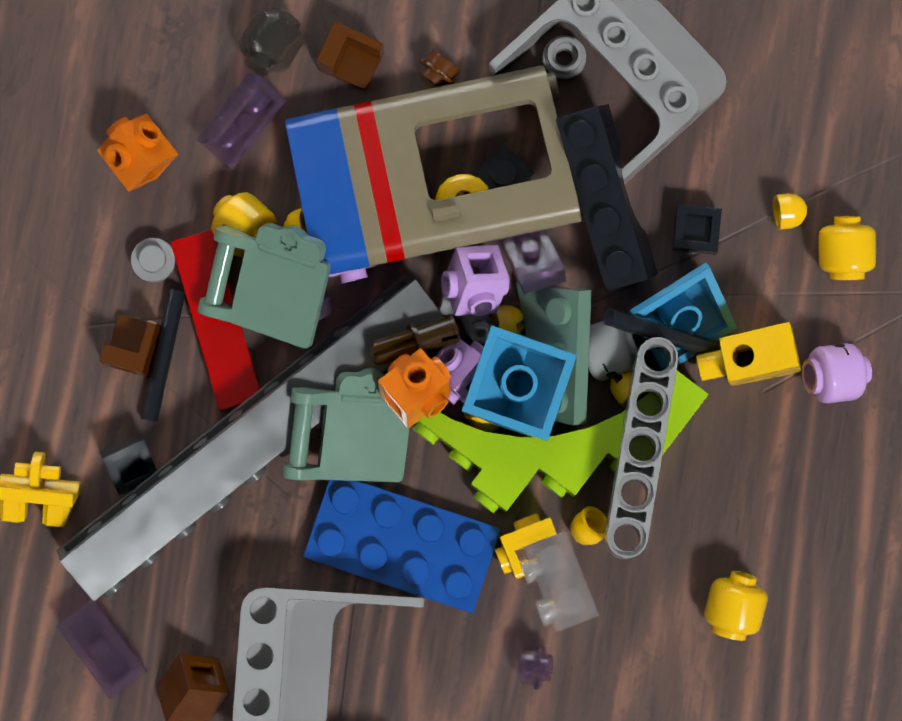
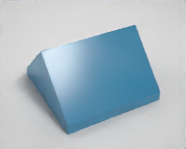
(689, 305)
(519, 383)

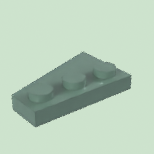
(562, 320)

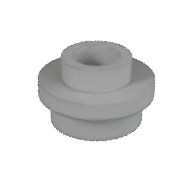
(564, 44)

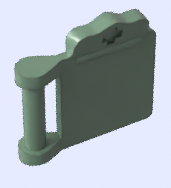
(277, 284)
(358, 432)

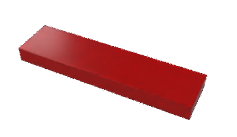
(220, 341)

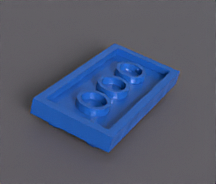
(402, 543)

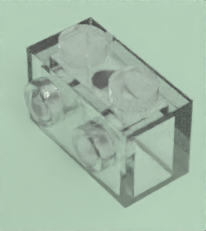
(559, 581)

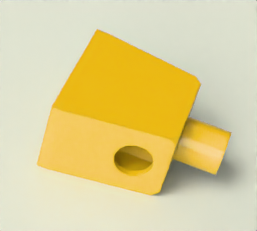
(773, 356)

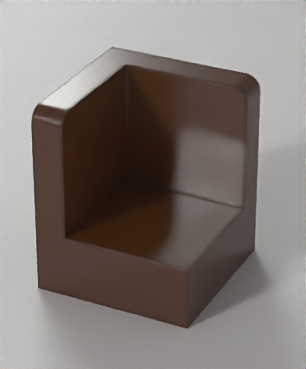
(350, 56)
(131, 346)
(192, 688)

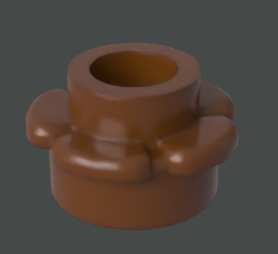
(438, 69)

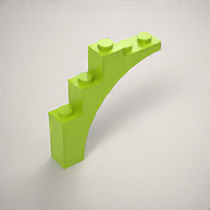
(565, 459)

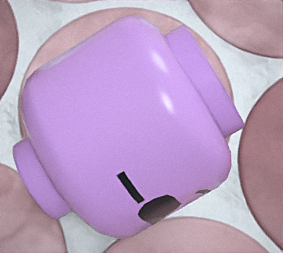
(836, 373)

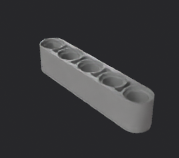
(650, 427)

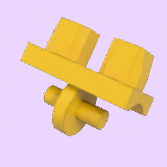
(37, 485)

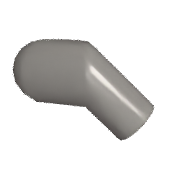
(475, 326)

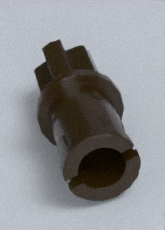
(424, 336)

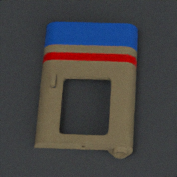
(367, 182)

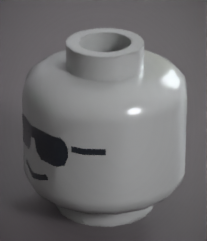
(611, 351)

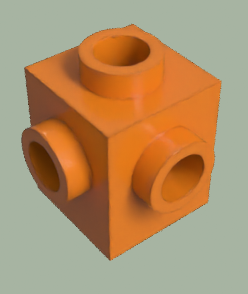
(136, 151)
(415, 387)

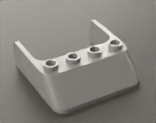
(647, 51)
(289, 650)

